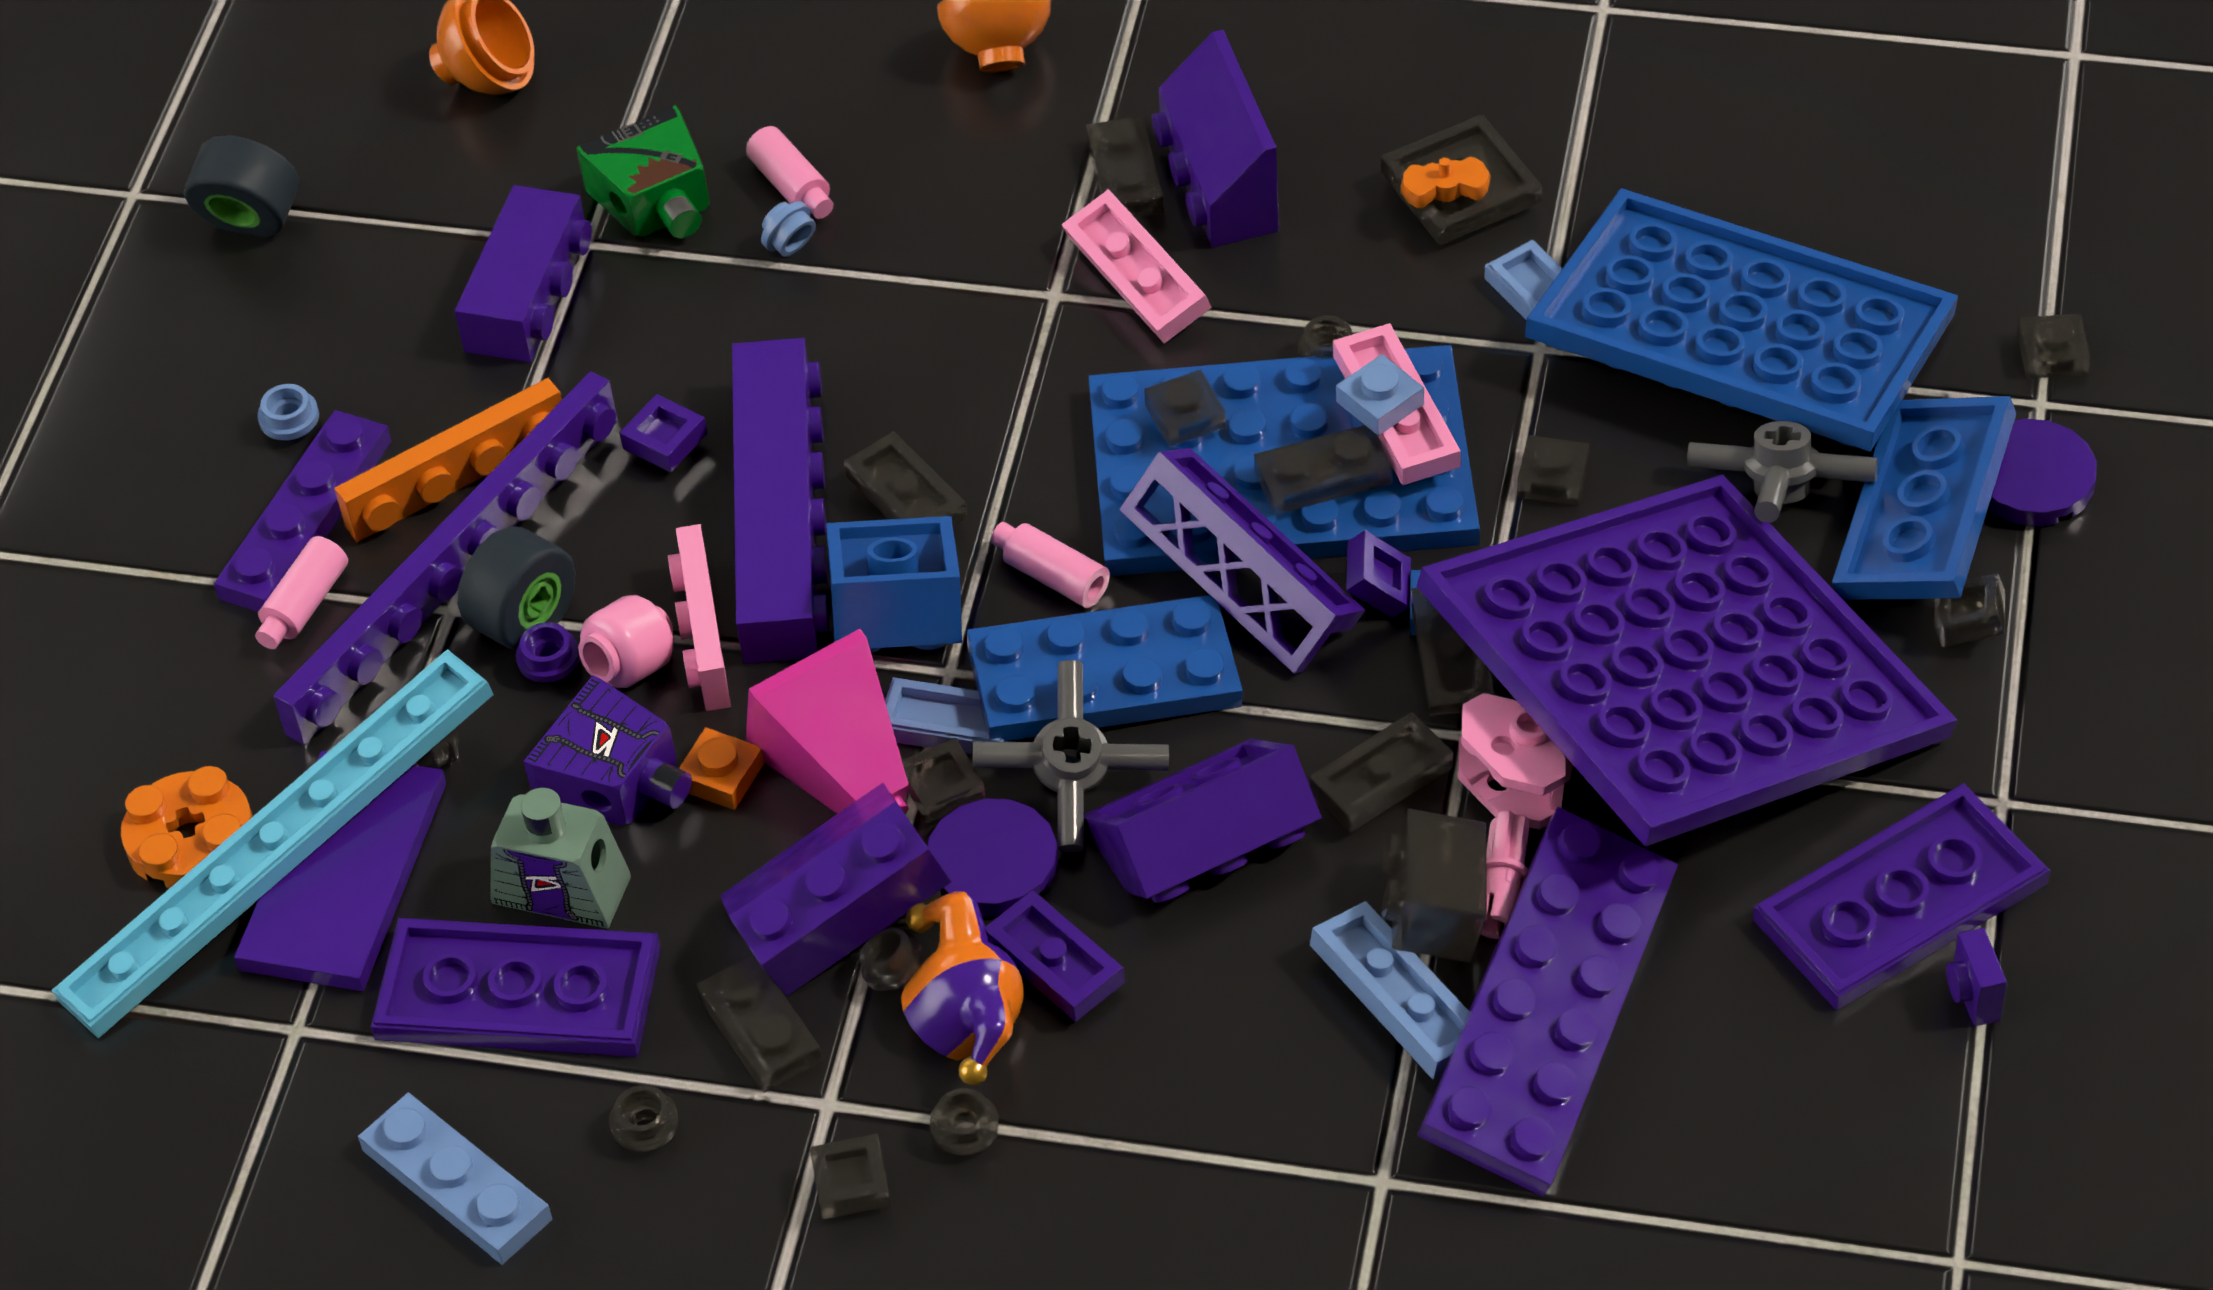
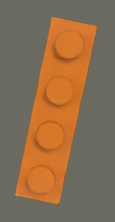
(442, 462)

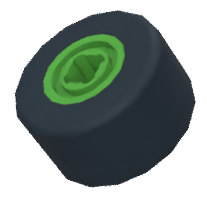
(241, 186)
(515, 584)

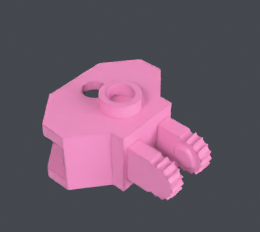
(1509, 746)

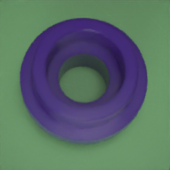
(547, 653)

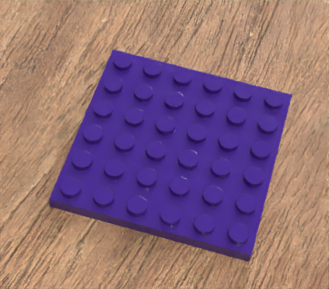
(1685, 657)

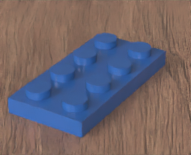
(1929, 499)
(1134, 659)

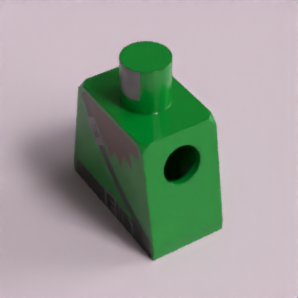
(648, 175)

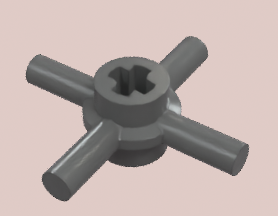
(1781, 465)
(1050, 763)

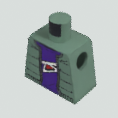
(557, 861)

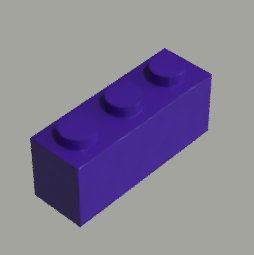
(523, 273)

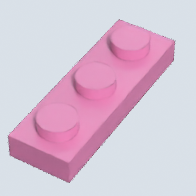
(1136, 266)
(1421, 441)
(698, 618)

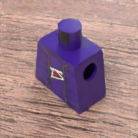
(608, 756)

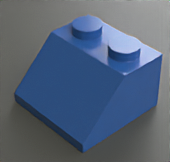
(895, 582)

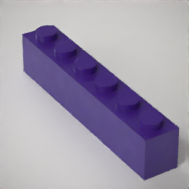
(776, 502)

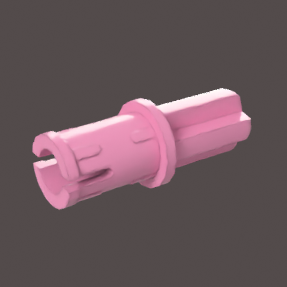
(1504, 868)

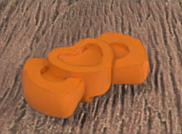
(1445, 181)

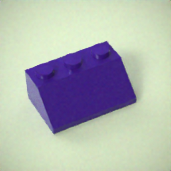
(1219, 145)
(1204, 818)
(834, 890)

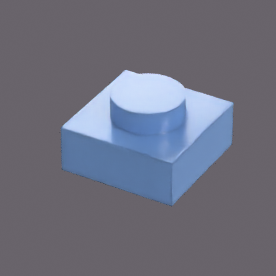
(1380, 394)

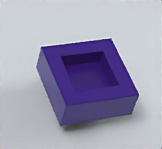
(663, 433)
(1378, 574)
(1977, 977)

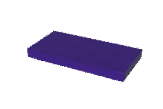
(1900, 896)
(338, 903)
(516, 987)

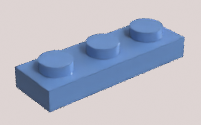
(1392, 985)
(455, 1178)

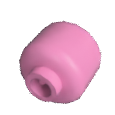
(626, 641)

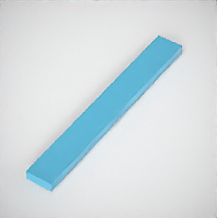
(271, 843)

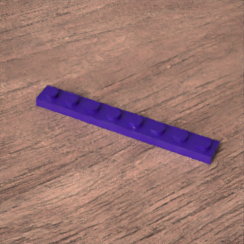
(436, 567)

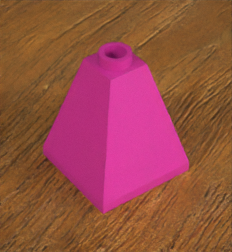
(829, 726)

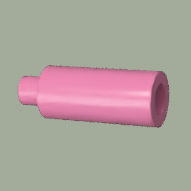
(789, 170)
(1052, 563)
(300, 591)

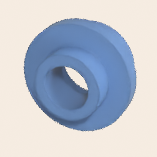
(787, 227)
(287, 412)

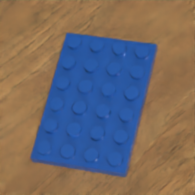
(1743, 318)
(1266, 409)

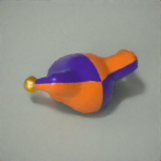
(966, 990)

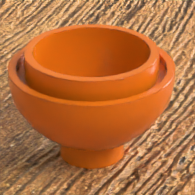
(994, 29)
(483, 46)

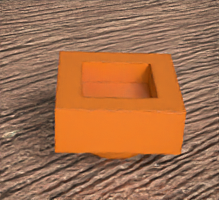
(722, 767)

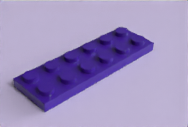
(1548, 1002)

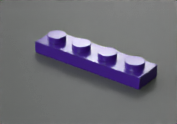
(301, 508)

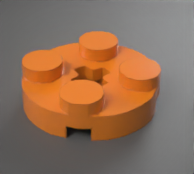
(167, 804)

